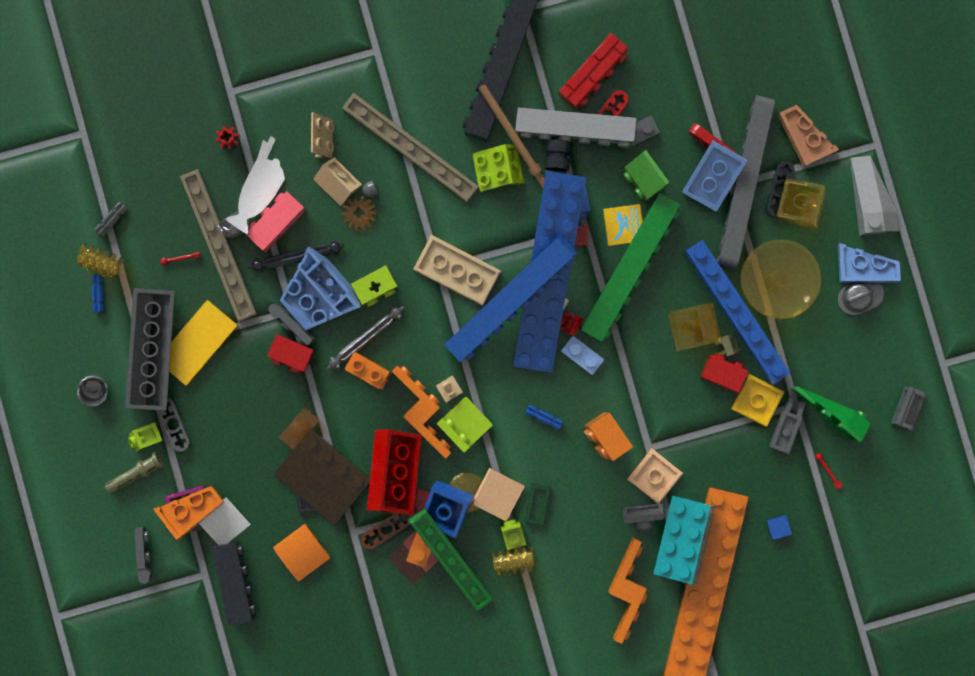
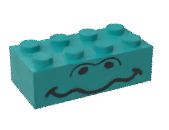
(684, 540)

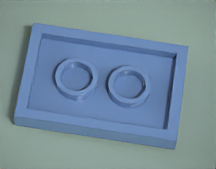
(714, 175)

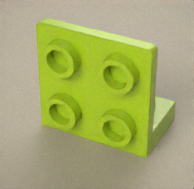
(498, 167)
(464, 424)

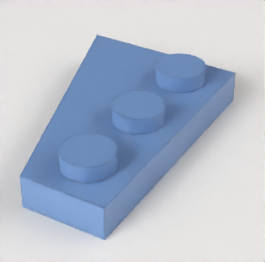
(862, 267)

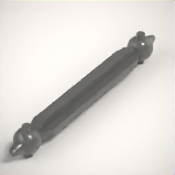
(365, 338)

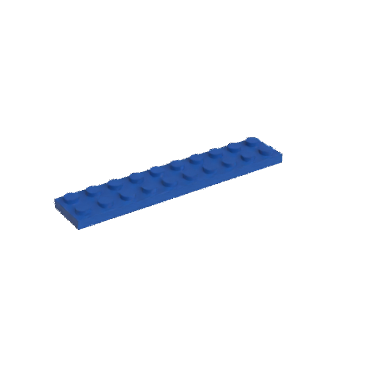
(543, 316)

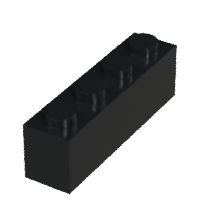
(233, 583)

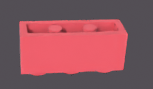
(275, 221)

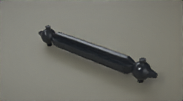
(294, 256)

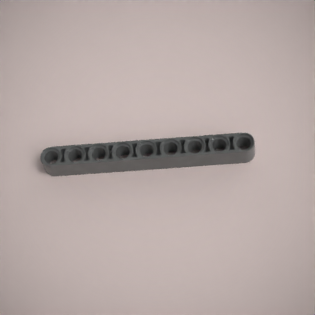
(746, 182)

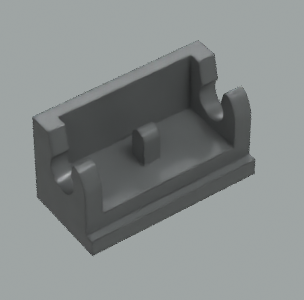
(908, 408)

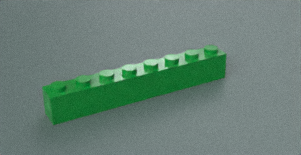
(630, 267)

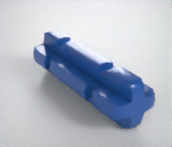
(97, 293)
(544, 417)

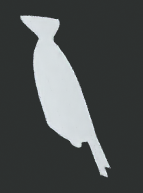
(259, 187)

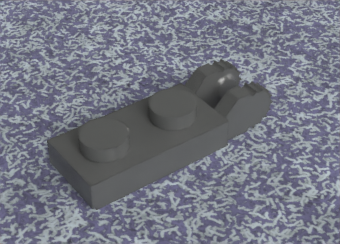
(290, 323)
(787, 427)
(142, 555)

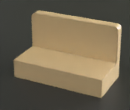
(337, 181)

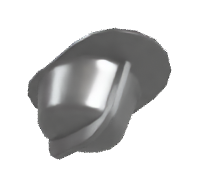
(860, 297)

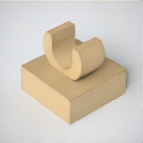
(449, 388)

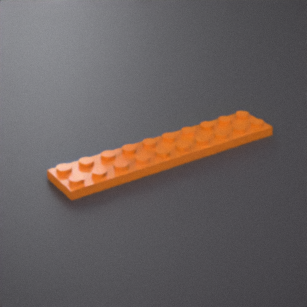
(704, 601)

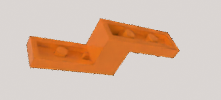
(422, 411)
(628, 591)

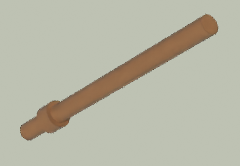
(534, 168)

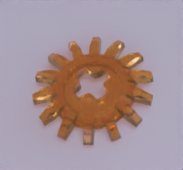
(364, 218)

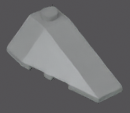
(873, 204)

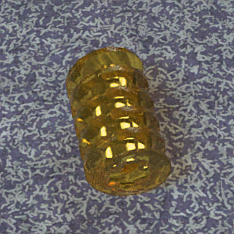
(99, 262)
(513, 561)

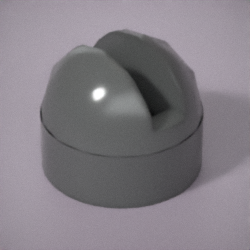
(370, 189)

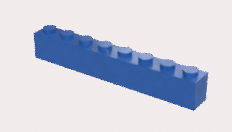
(511, 298)
(736, 312)

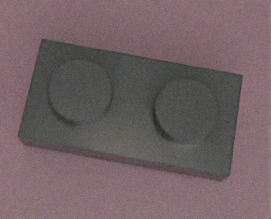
(645, 130)

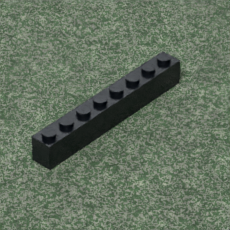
(500, 67)

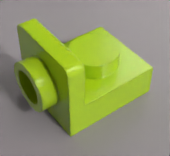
(144, 437)
(513, 534)

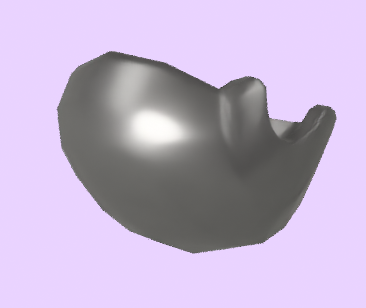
(228, 229)
(92, 390)

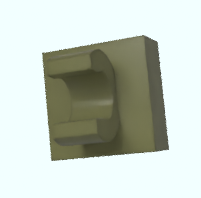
(730, 345)

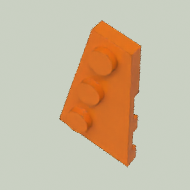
(186, 513)

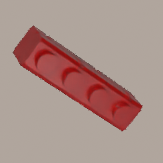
(593, 71)

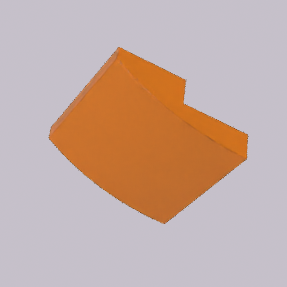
(301, 552)

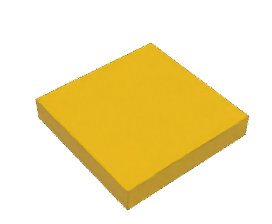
(757, 400)

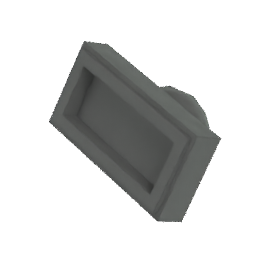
(643, 516)

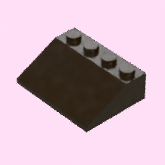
(323, 476)

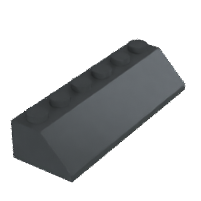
(149, 349)

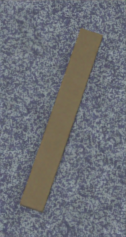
(410, 147)
(218, 245)

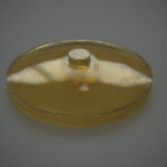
(780, 279)

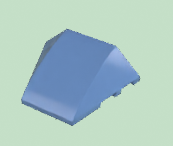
(318, 292)

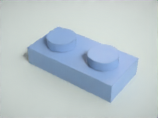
(582, 355)

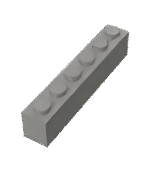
(576, 126)

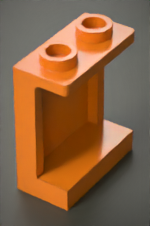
(368, 370)

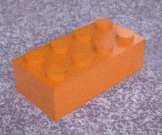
(608, 436)

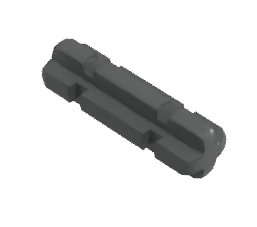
(111, 218)

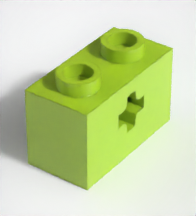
(381, 276)

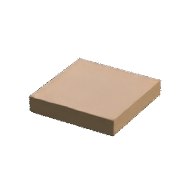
(655, 476)
(497, 494)

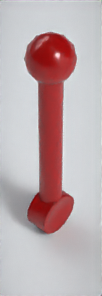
(164, 261)
(837, 484)

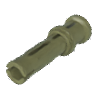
(142, 468)

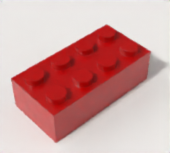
(394, 472)

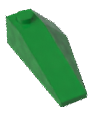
(845, 420)

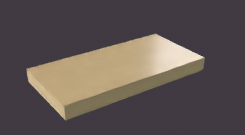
(457, 270)

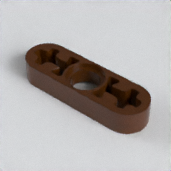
(377, 541)

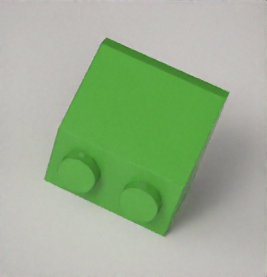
(645, 176)

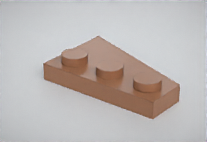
(805, 137)

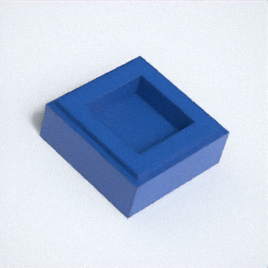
(779, 527)

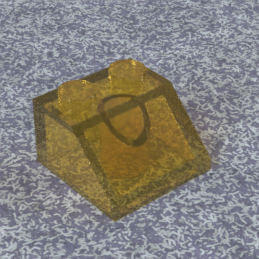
(802, 203)
(694, 326)

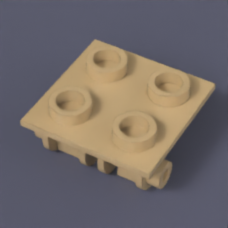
(321, 136)

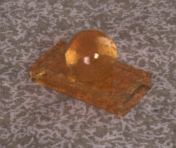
(298, 428)

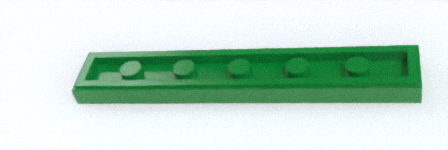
(450, 559)

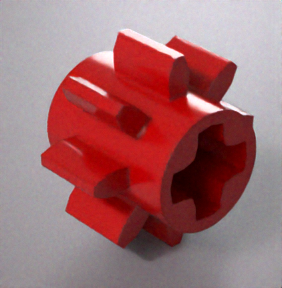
(232, 140)

